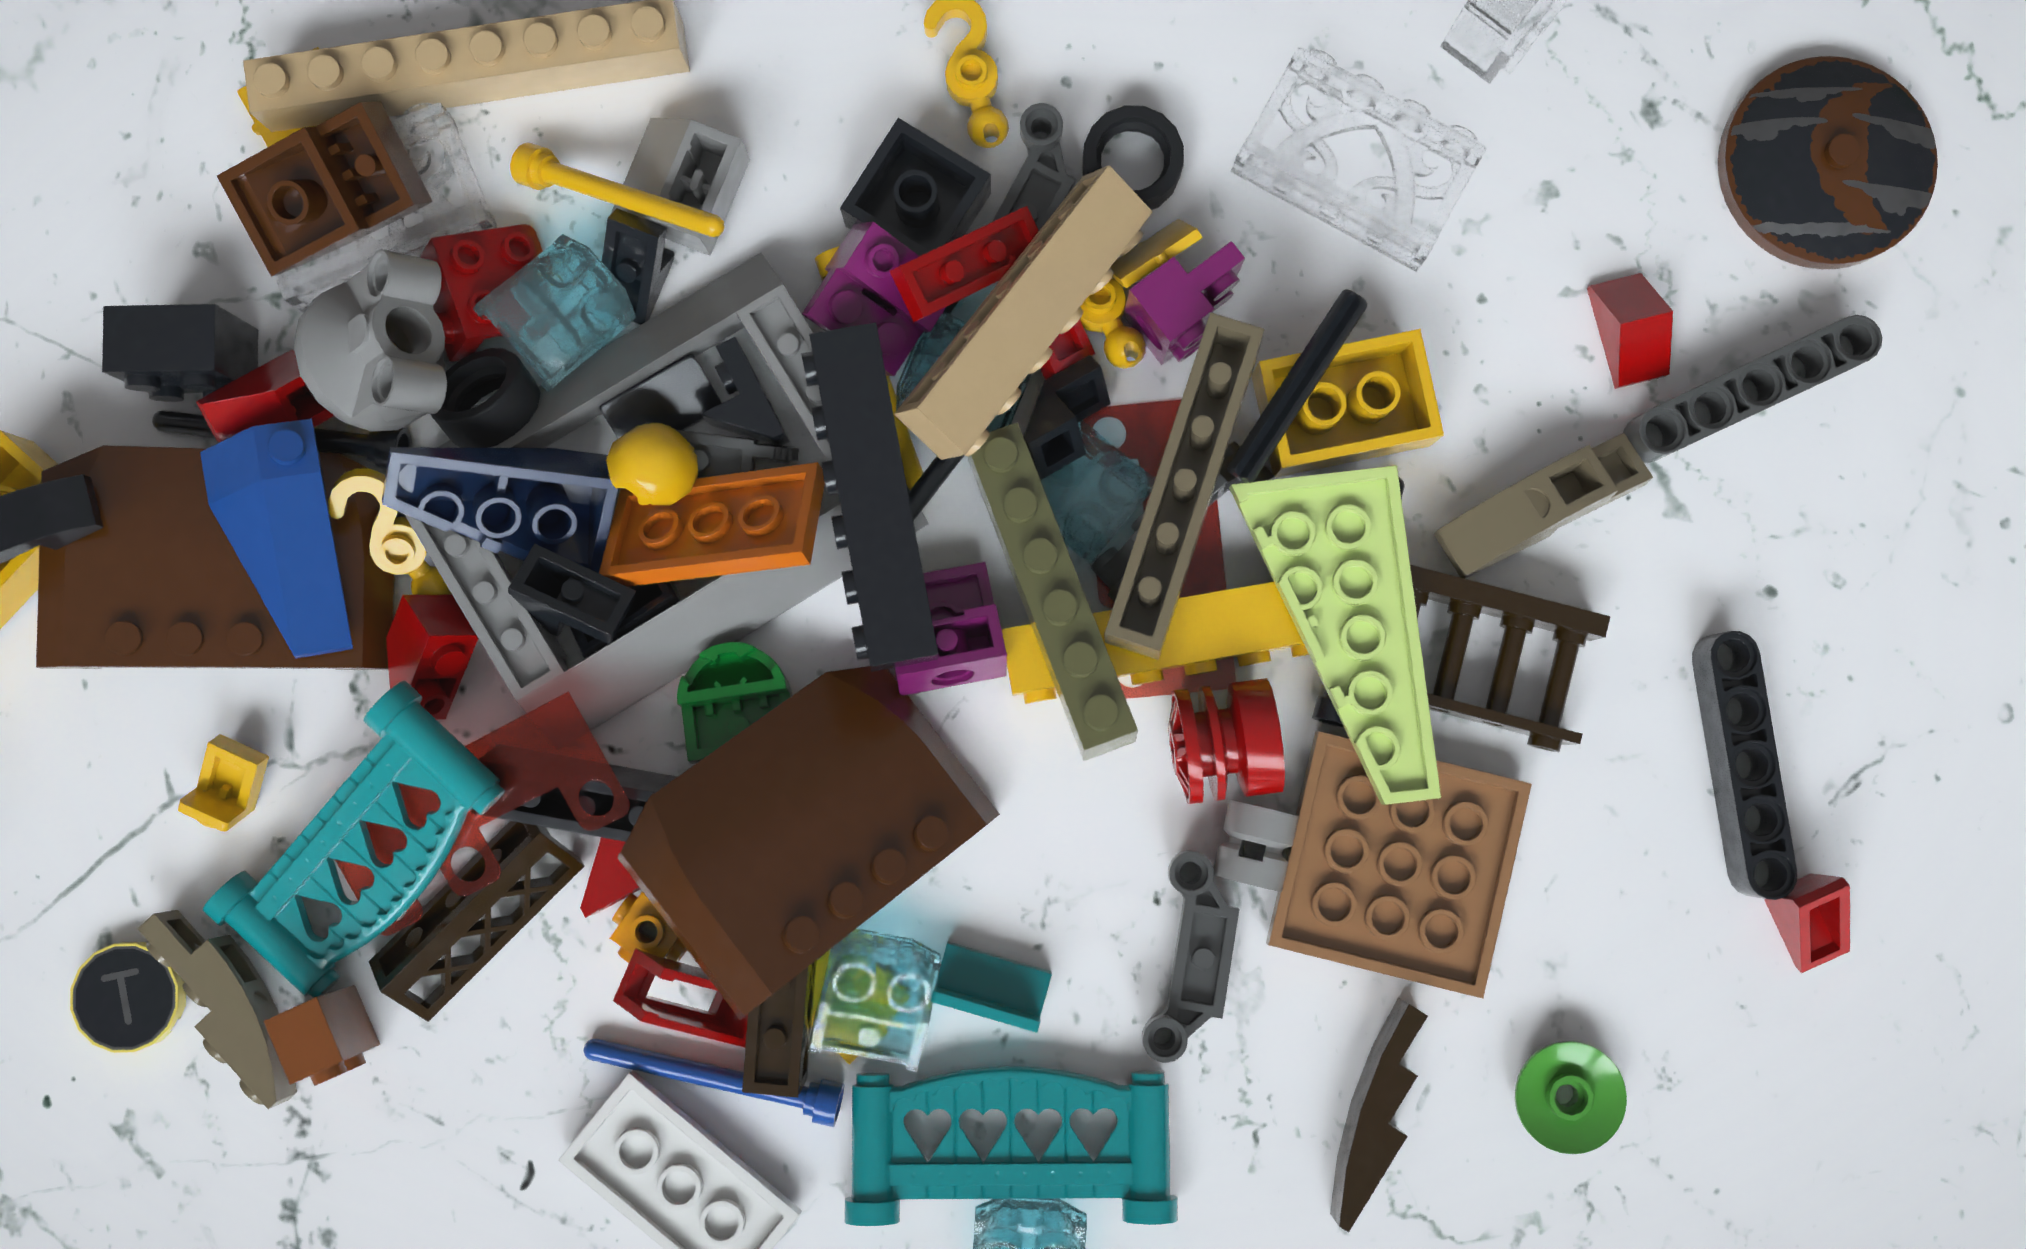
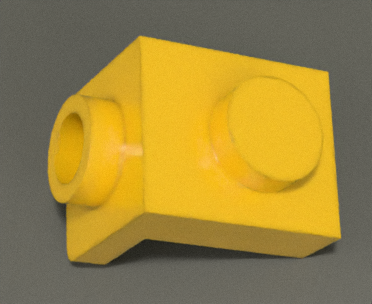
(226, 784)

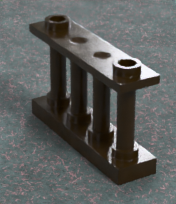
(1518, 616)

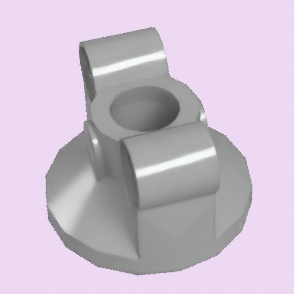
(352, 361)

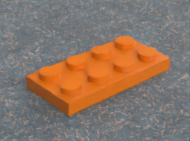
(718, 528)

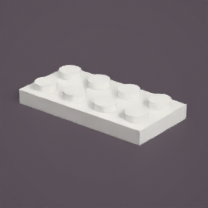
(675, 1175)

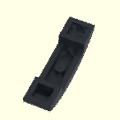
(48, 515)

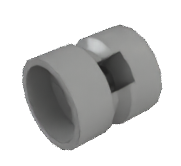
(1261, 826)

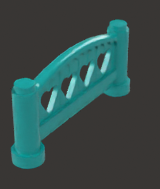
(411, 752)
(1129, 1165)

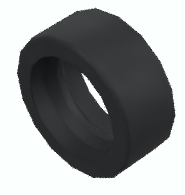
(1150, 123)
(499, 415)

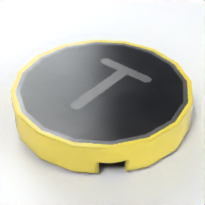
(126, 998)

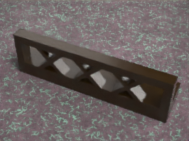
(448, 917)
(780, 1039)

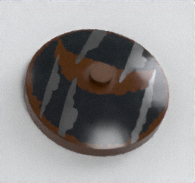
(1827, 162)

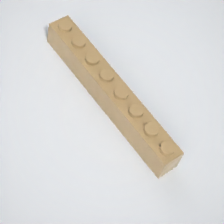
(470, 64)

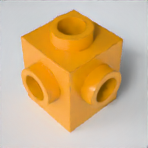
(627, 935)

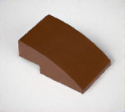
(324, 187)

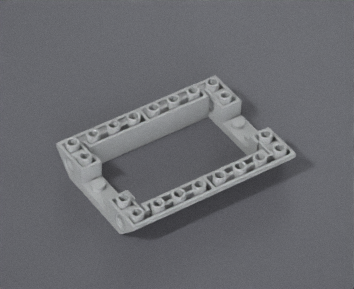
(716, 614)

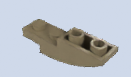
(1542, 504)
(228, 984)

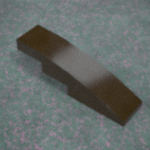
(1368, 1135)

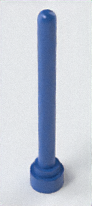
(818, 1100)

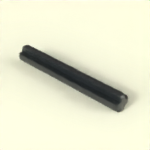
(1297, 386)

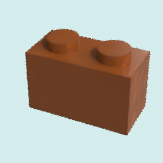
(323, 1036)

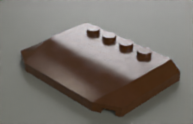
(168, 584)
(801, 830)

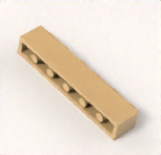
(1024, 315)

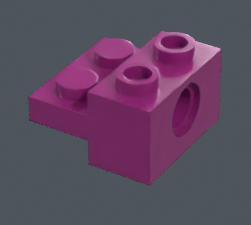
(864, 265)
(1175, 306)
(964, 630)

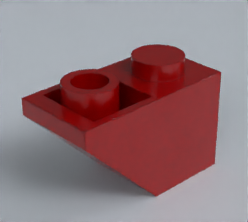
(260, 398)
(430, 649)

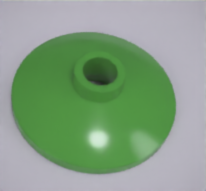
(1596, 1102)

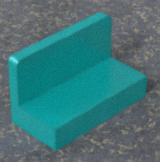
(991, 987)

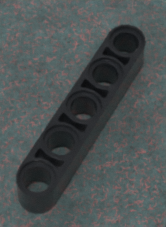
(1763, 784)

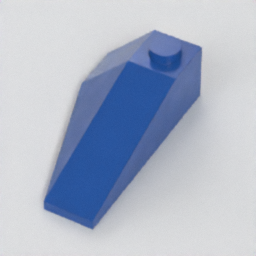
(276, 515)

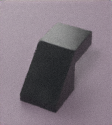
(1064, 401)

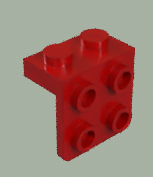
(470, 269)

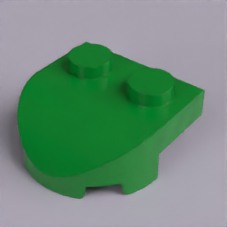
(727, 693)

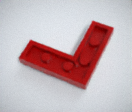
(973, 264)

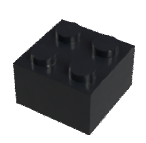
(917, 190)
(176, 348)

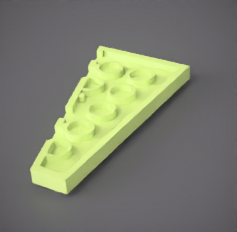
(1348, 586)

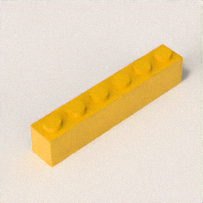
(1203, 629)

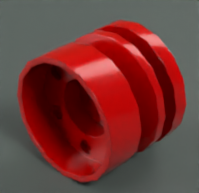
(1227, 741)

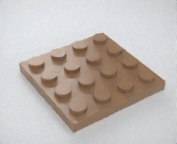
(1400, 883)

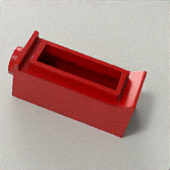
(717, 1023)

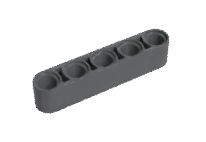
(1773, 378)

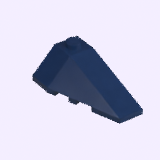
(508, 497)

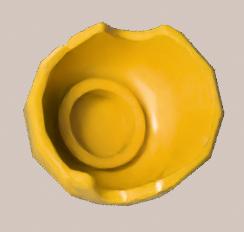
(653, 464)

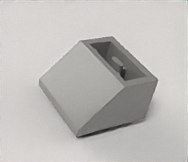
(691, 167)

